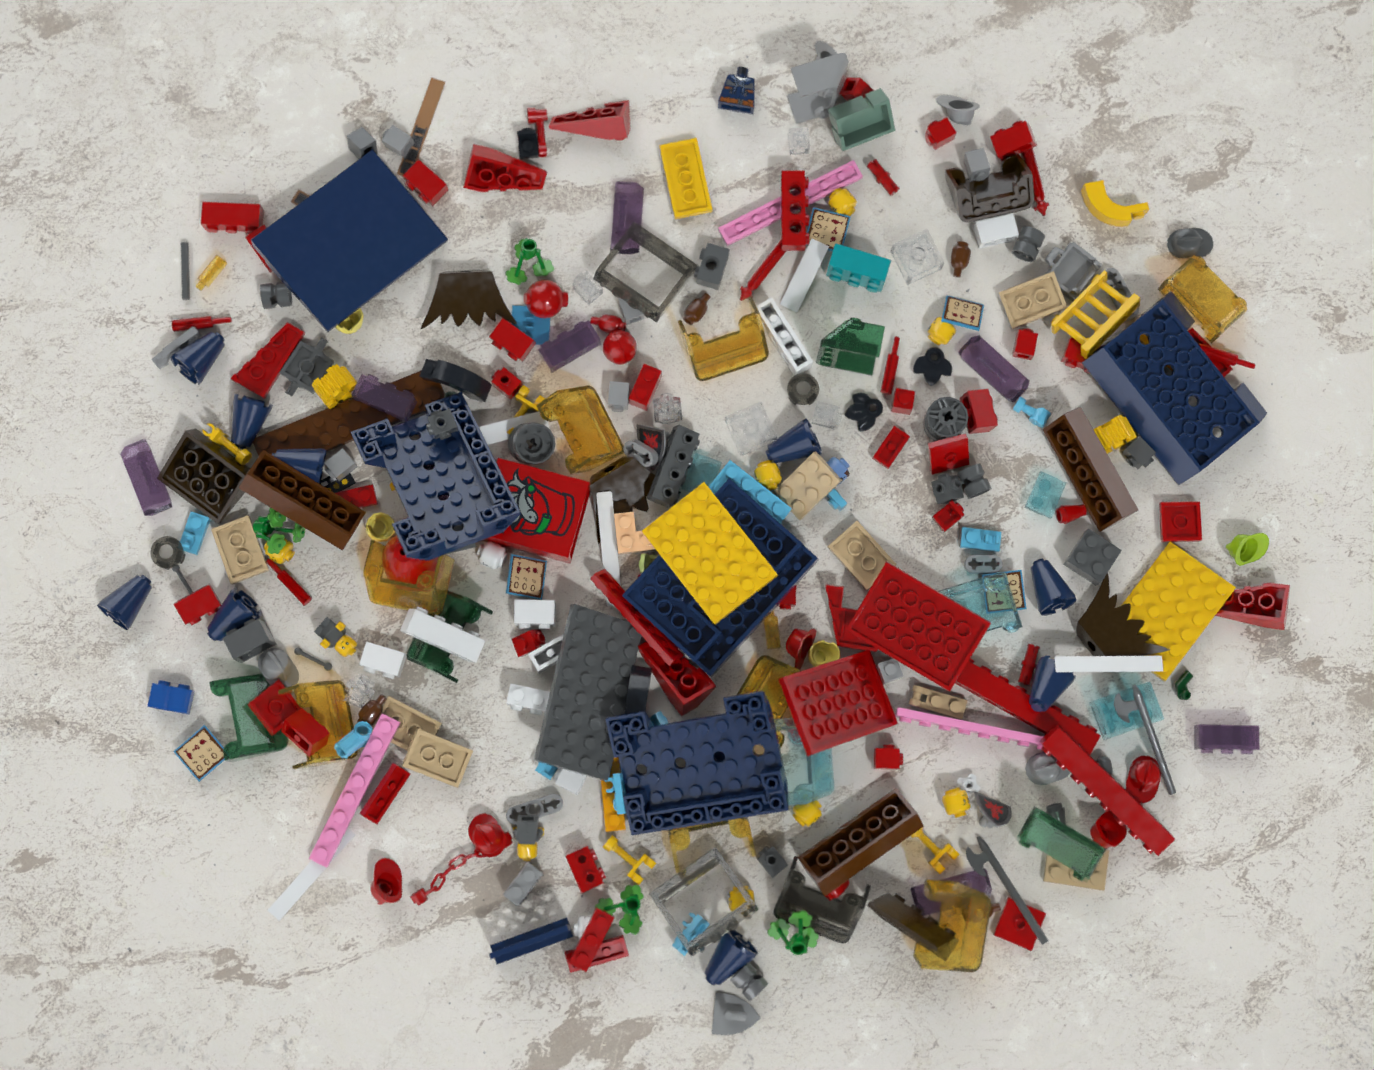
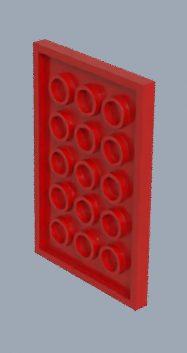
(918, 626)
(838, 702)

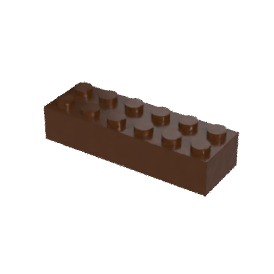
(1090, 469)
(302, 500)
(860, 841)

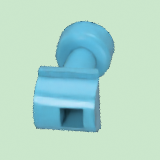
(1037, 416)

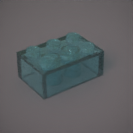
(1112, 725)

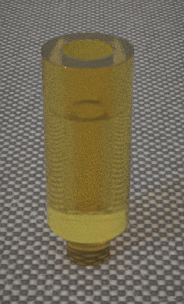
(210, 272)
(772, 632)

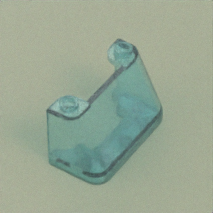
(989, 598)

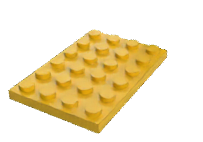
(709, 553)
(1176, 604)

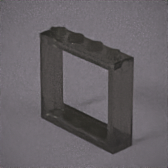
(660, 250)
(687, 877)

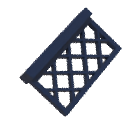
(531, 941)

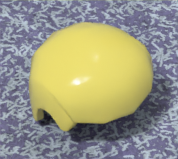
(352, 323)
(380, 527)
(823, 652)

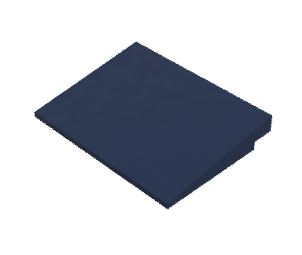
(349, 241)
(675, 612)

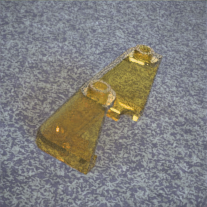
(1205, 296)

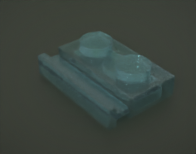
(701, 470)
(1045, 495)

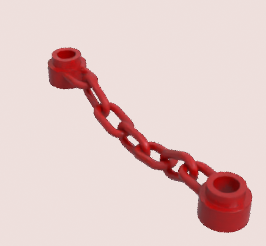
(420, 896)

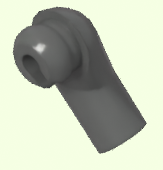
(1105, 762)

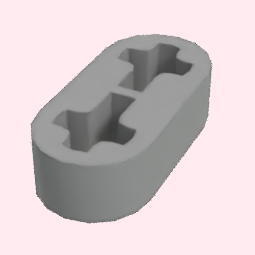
(642, 450)
(983, 559)

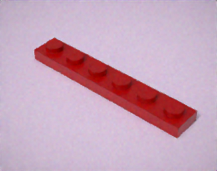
(655, 638)

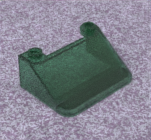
(251, 735)

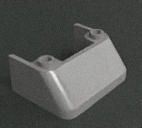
(817, 87)

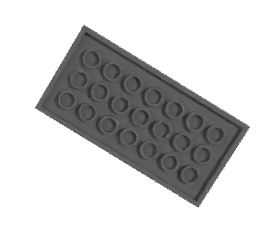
(586, 690)

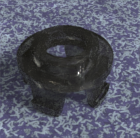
(797, 398)
(178, 552)

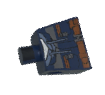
(738, 92)

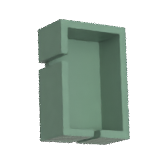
(861, 119)

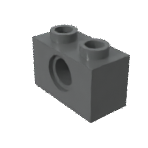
(711, 277)

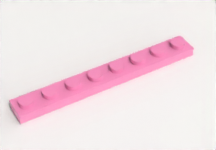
(771, 211)
(966, 727)
(354, 790)

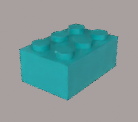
(858, 268)

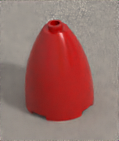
(402, 568)

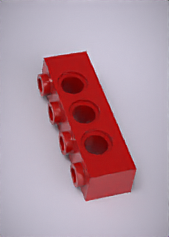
(794, 180)

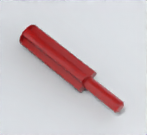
(198, 323)
(1225, 357)
(890, 369)
(290, 583)

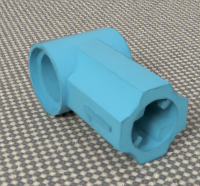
(354, 740)

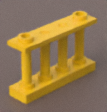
(1102, 331)

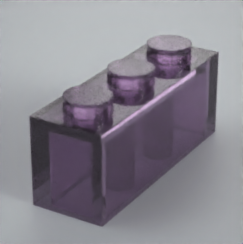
(569, 346)
(384, 397)
(1226, 738)

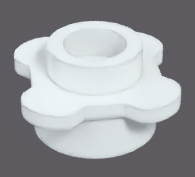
(971, 779)

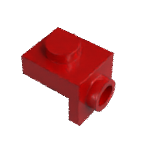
(948, 515)
(528, 642)

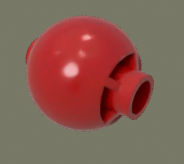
(545, 299)

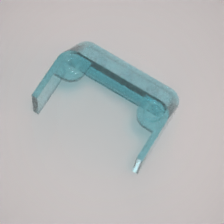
(818, 765)

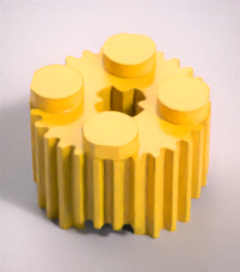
(335, 386)
(1114, 433)

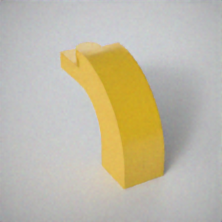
(1108, 211)

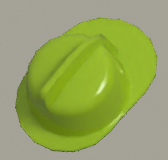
(1248, 547)

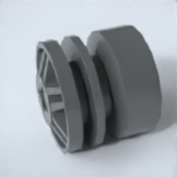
(934, 418)
(539, 436)

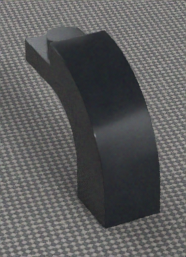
(456, 377)
(638, 689)

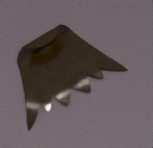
(467, 294)
(628, 483)
(1107, 630)

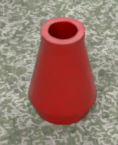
(1069, 513)

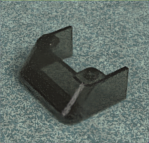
(830, 919)

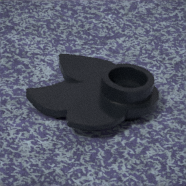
(932, 368)
(861, 411)

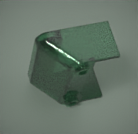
(852, 347)
(456, 610)
(1061, 843)

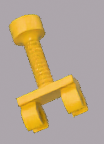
(522, 394)
(217, 435)
(612, 845)
(937, 866)

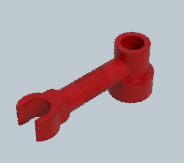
(539, 117)

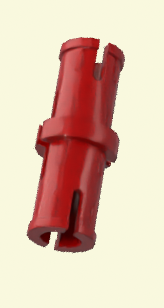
(883, 177)
(1028, 664)

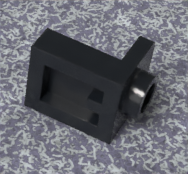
(527, 143)

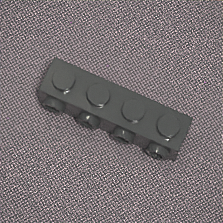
(673, 466)

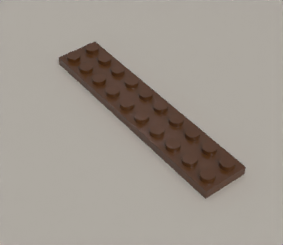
(334, 426)

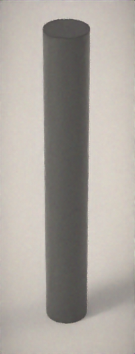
(185, 271)

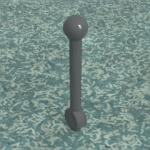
(176, 569)
(327, 666)

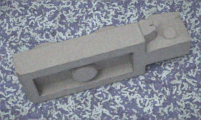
(190, 336)

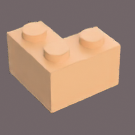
(627, 537)

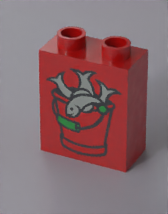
(549, 508)

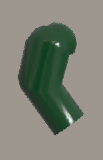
(1181, 686)

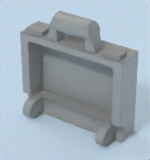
(1072, 269)

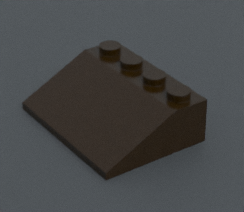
(204, 475)
(914, 925)

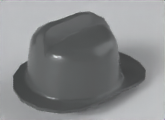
(1190, 242)

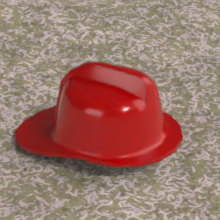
(799, 645)
(1143, 778)
(1108, 831)
(487, 835)
(387, 882)

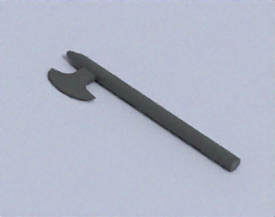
(1123, 708)
(977, 862)

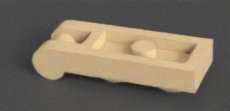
(938, 702)

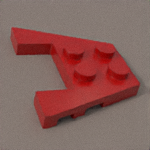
(841, 618)

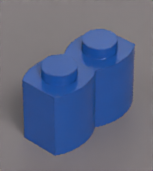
(171, 698)

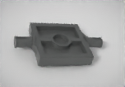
(305, 366)

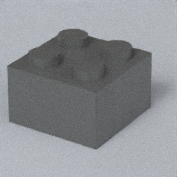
(1092, 557)
(249, 640)

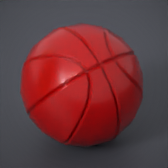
(619, 347)

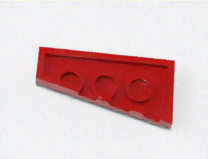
(264, 368)

